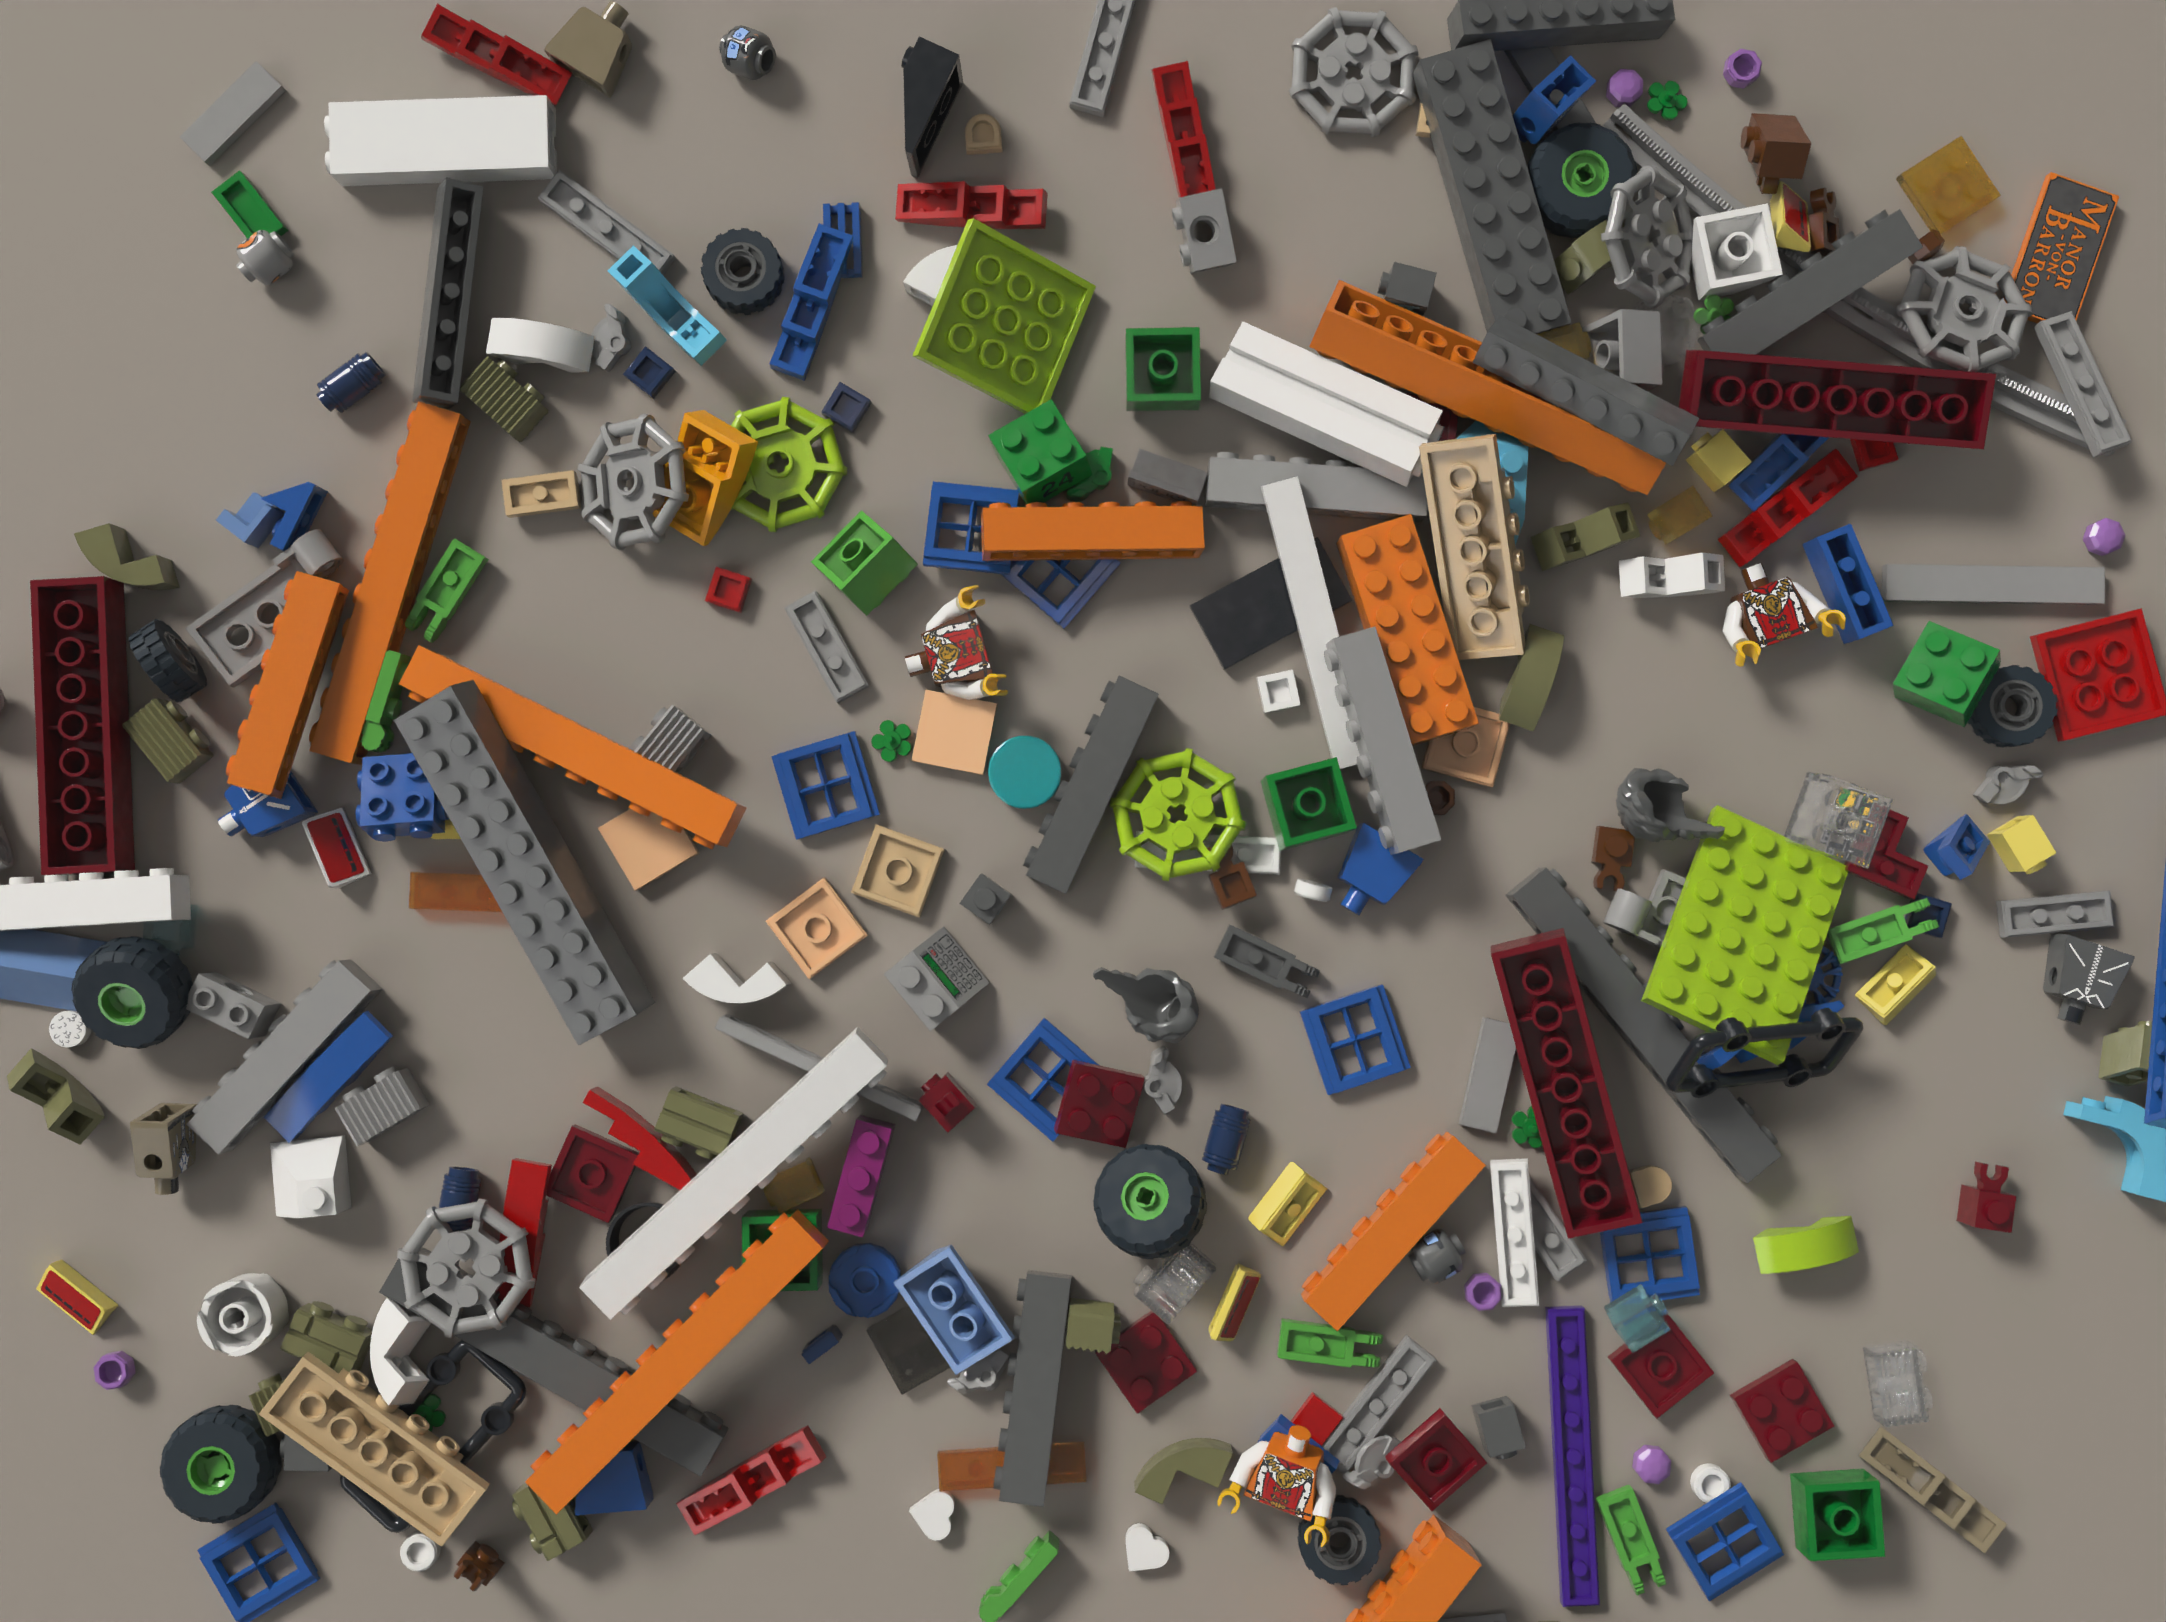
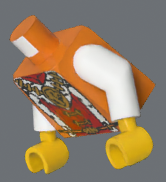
(1288, 1477)

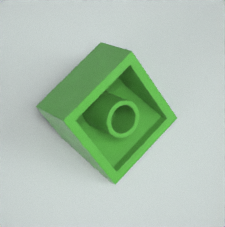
(864, 562)

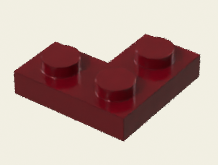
(1888, 867)

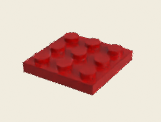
(2101, 674)

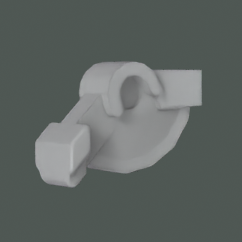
(610, 339)
(2006, 783)
(1163, 1080)
(981, 1375)
(1372, 1462)

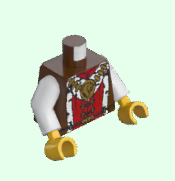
(1773, 614)
(957, 651)

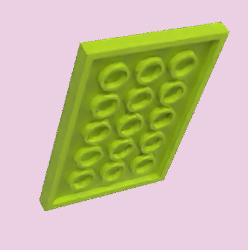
(1746, 931)

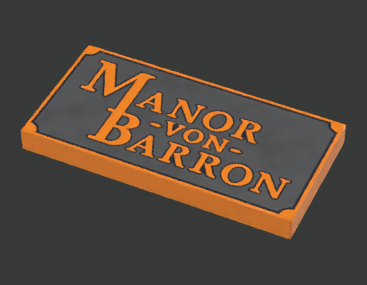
(2062, 246)

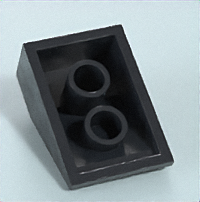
(930, 90)

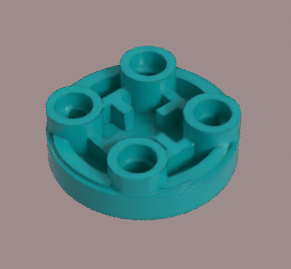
(1024, 772)

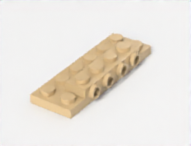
(1476, 546)
(376, 1446)

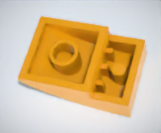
(714, 473)

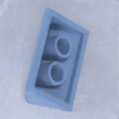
(41, 966)
(953, 1309)

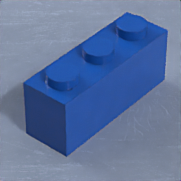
(1848, 583)

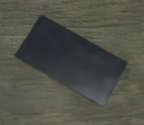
(1257, 610)

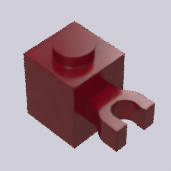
(946, 1100)
(1986, 1204)

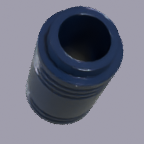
(350, 382)
(1226, 1139)
(459, 1187)

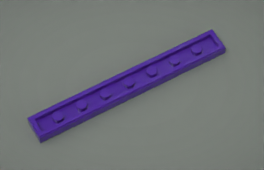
(1572, 1456)

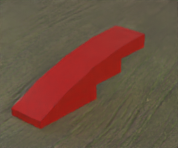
(495, 55)
(1183, 129)
(956, 202)
(1788, 508)
(631, 1128)
(527, 1208)
(751, 1480)

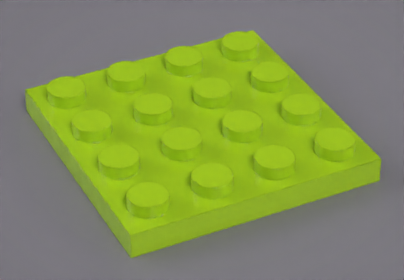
(1004, 318)

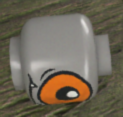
(264, 257)

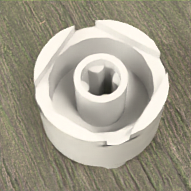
(264, 1311)

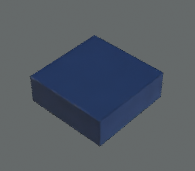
(649, 372)
(846, 407)
(1937, 910)
(821, 1343)

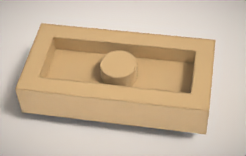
(541, 494)

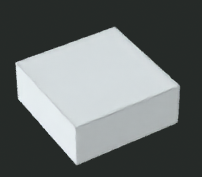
(1278, 691)

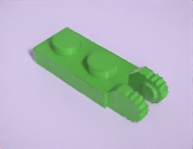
(446, 588)
(385, 703)
(1877, 931)
(1325, 1345)
(1630, 1535)
(1018, 1578)

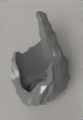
(1654, 808)
(1155, 1002)

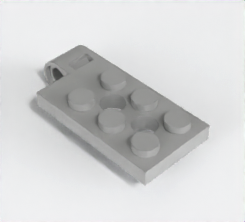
(213, 631)
(1643, 917)

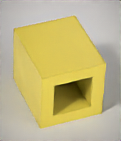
(1717, 459)
(2022, 844)

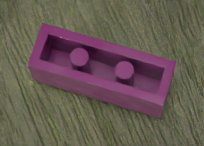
(861, 1175)

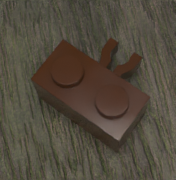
(1775, 149)

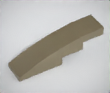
(1932, 1489)

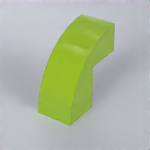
(1806, 1247)

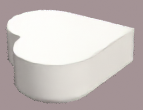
(934, 1514)
(1144, 1549)

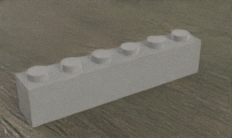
(1326, 488)
(1382, 741)
(283, 1056)

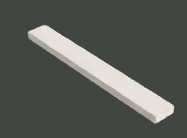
(1310, 606)

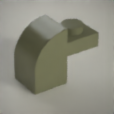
(1583, 259)

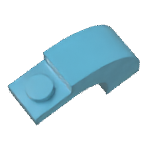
(666, 306)
(2142, 1142)

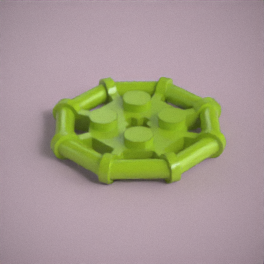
(801, 469)
(1172, 794)

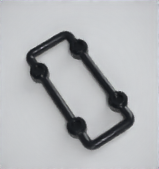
(1735, 1035)
(494, 1420)

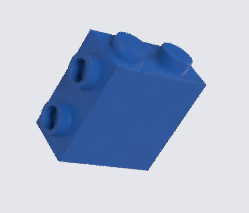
(397, 799)

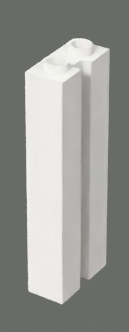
(441, 139)
(1325, 404)

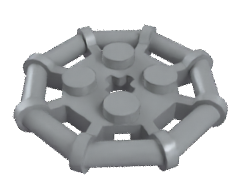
(1358, 52)
(1651, 218)
(1951, 323)
(648, 487)
(445, 1273)

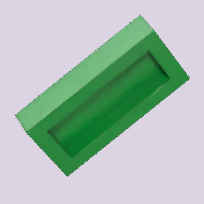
(247, 206)

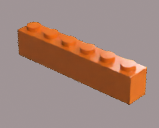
(1092, 532)
(287, 685)
(1391, 1230)

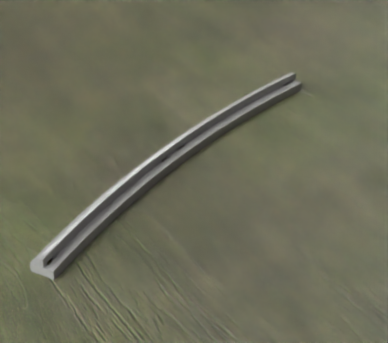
(2012, 391)

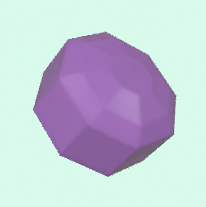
(1742, 68)
(1624, 87)
(2104, 537)
(1482, 1291)
(114, 1370)
(1651, 1464)

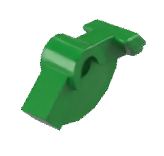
(1100, 466)

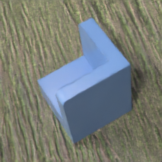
(252, 521)

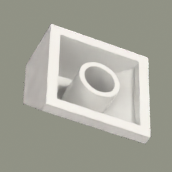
(1734, 251)
(310, 1177)

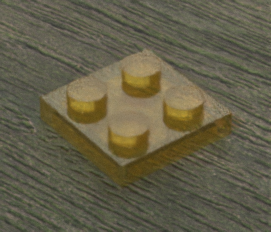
(1948, 186)

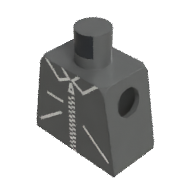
(2083, 975)

